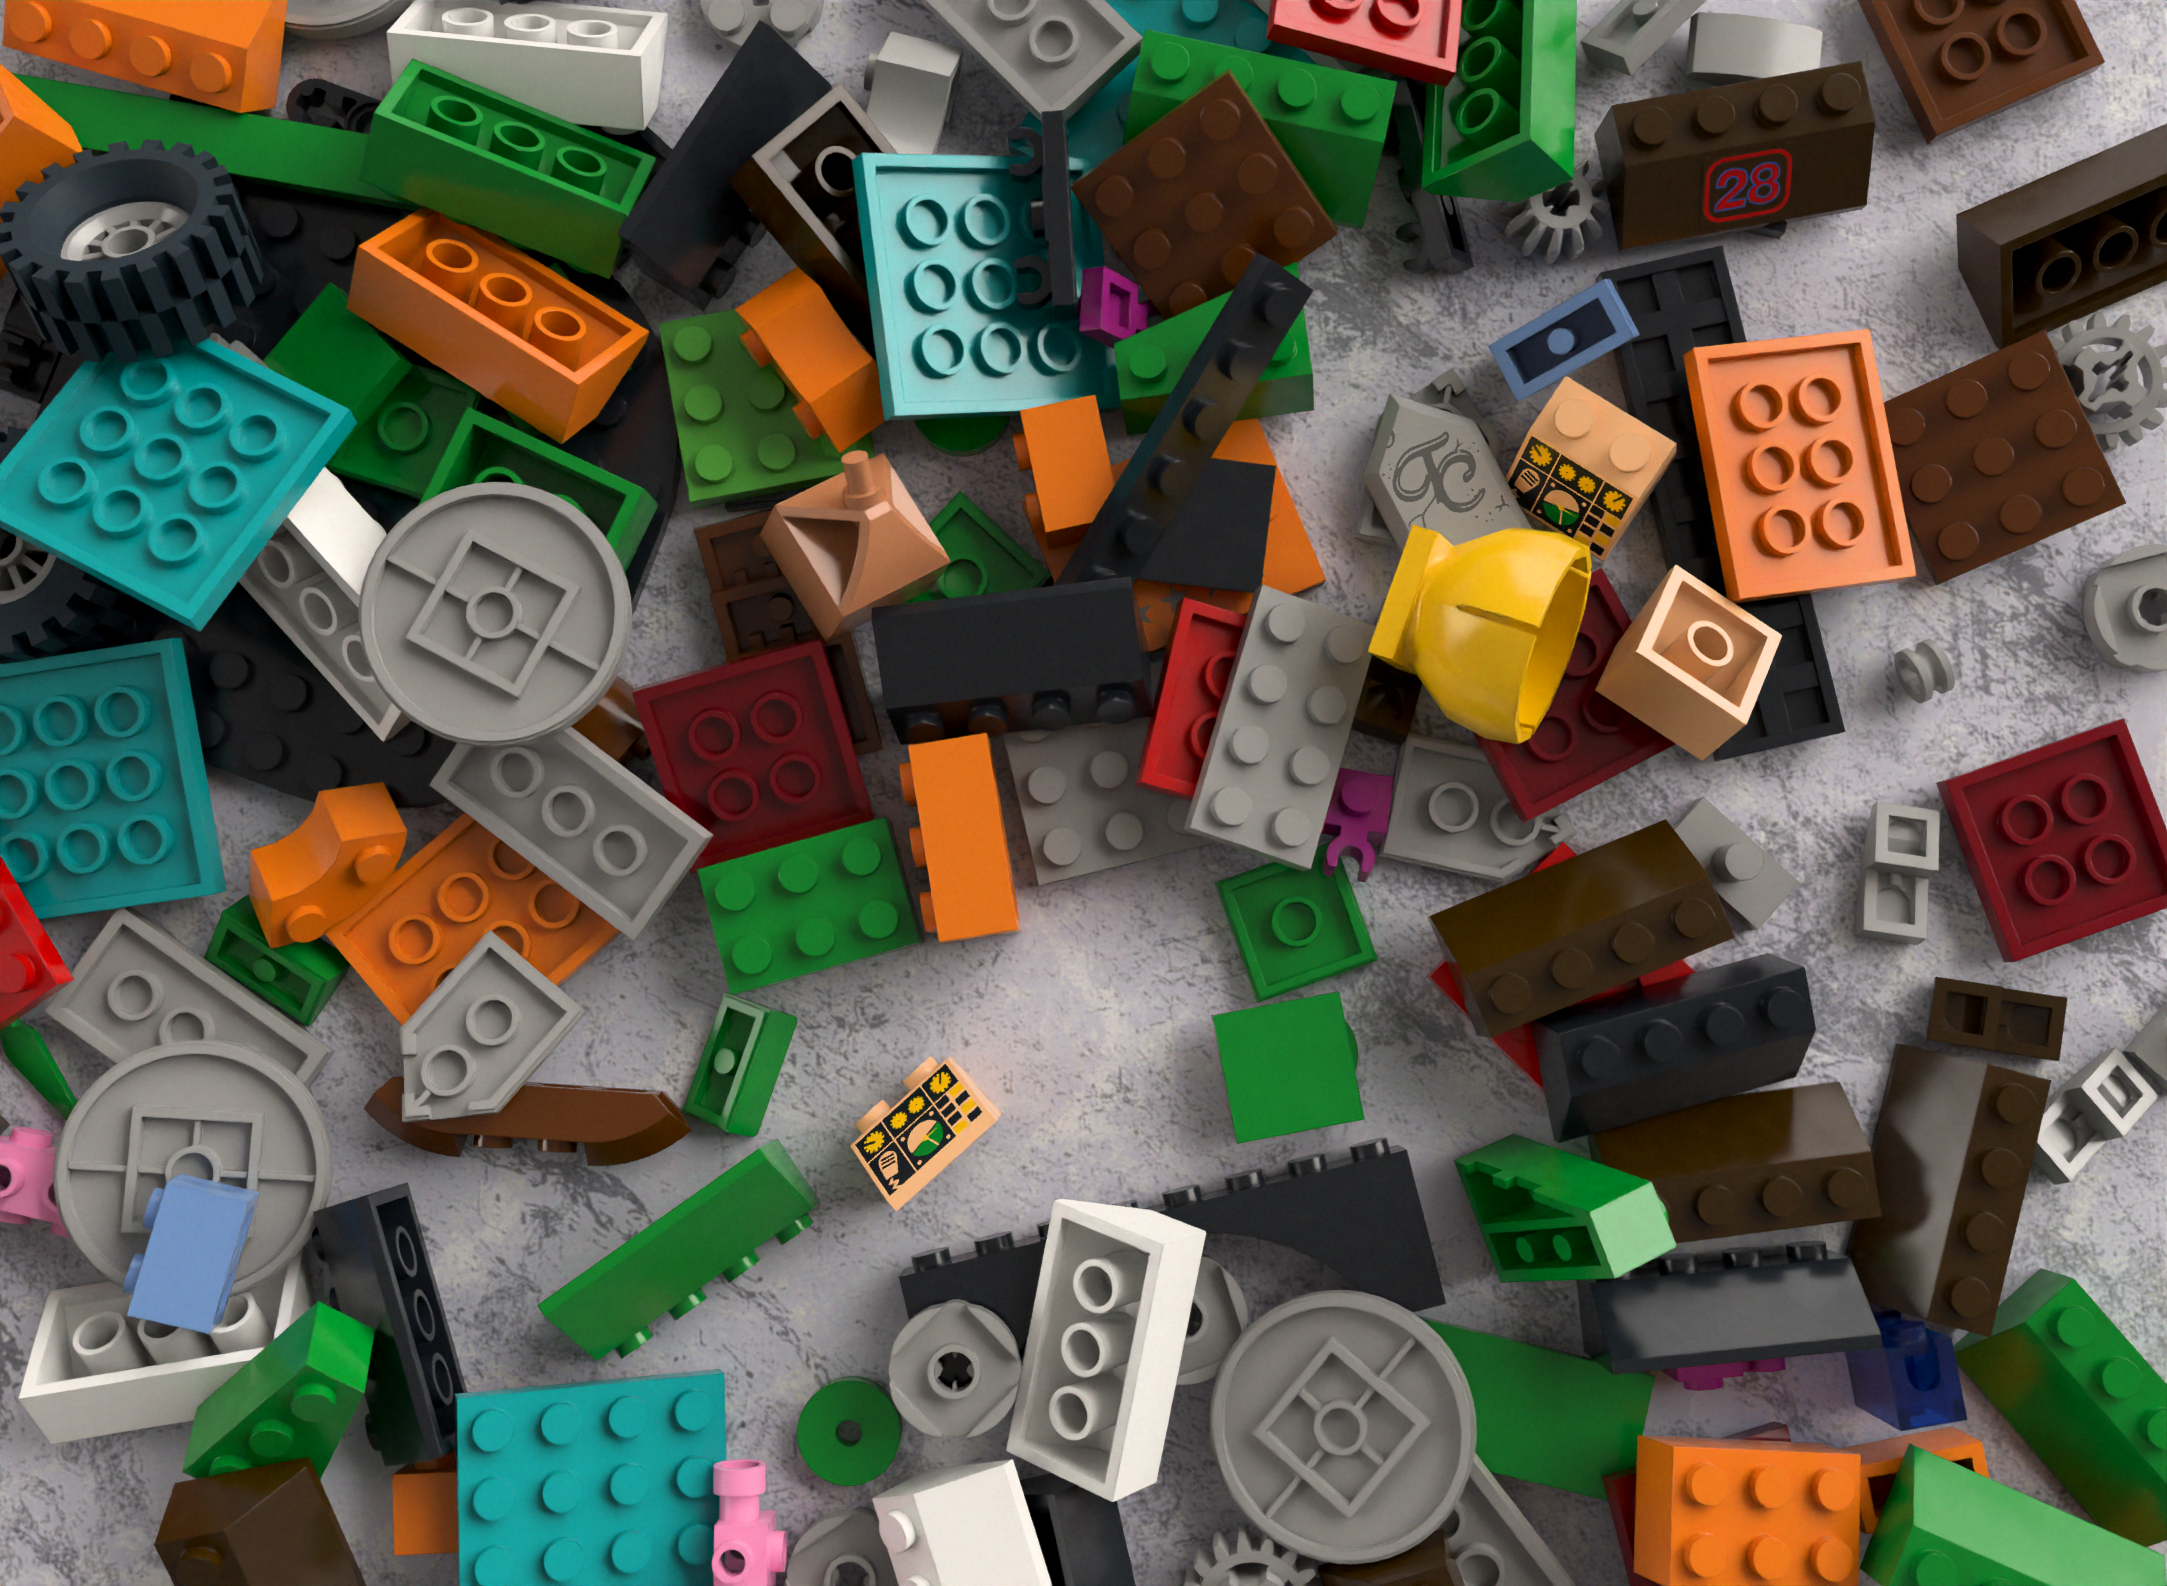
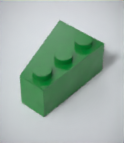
(1157, 357)
(1560, 1213)
(286, 1399)

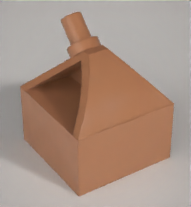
(854, 545)

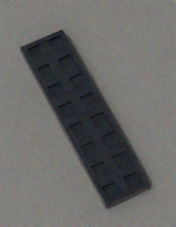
(1675, 308)

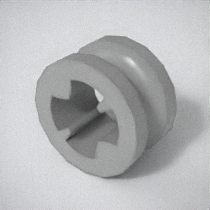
(1924, 671)

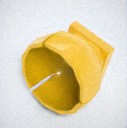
(1486, 624)

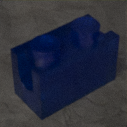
(1910, 1379)

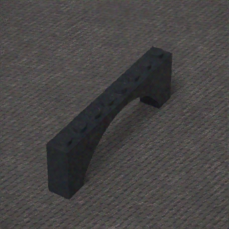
(1347, 1213)

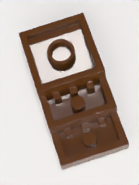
(762, 613)

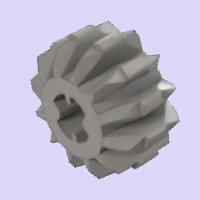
(1558, 233)

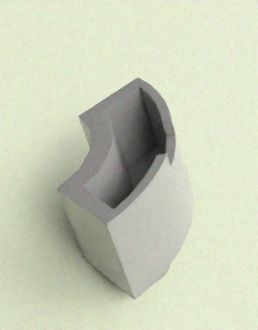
(912, 91)

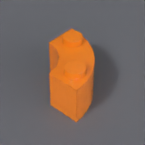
(815, 358)
(326, 864)

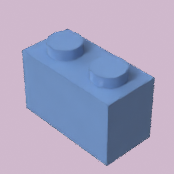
(1563, 339)
(190, 1253)

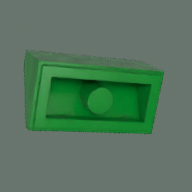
(291, 976)
(740, 1065)

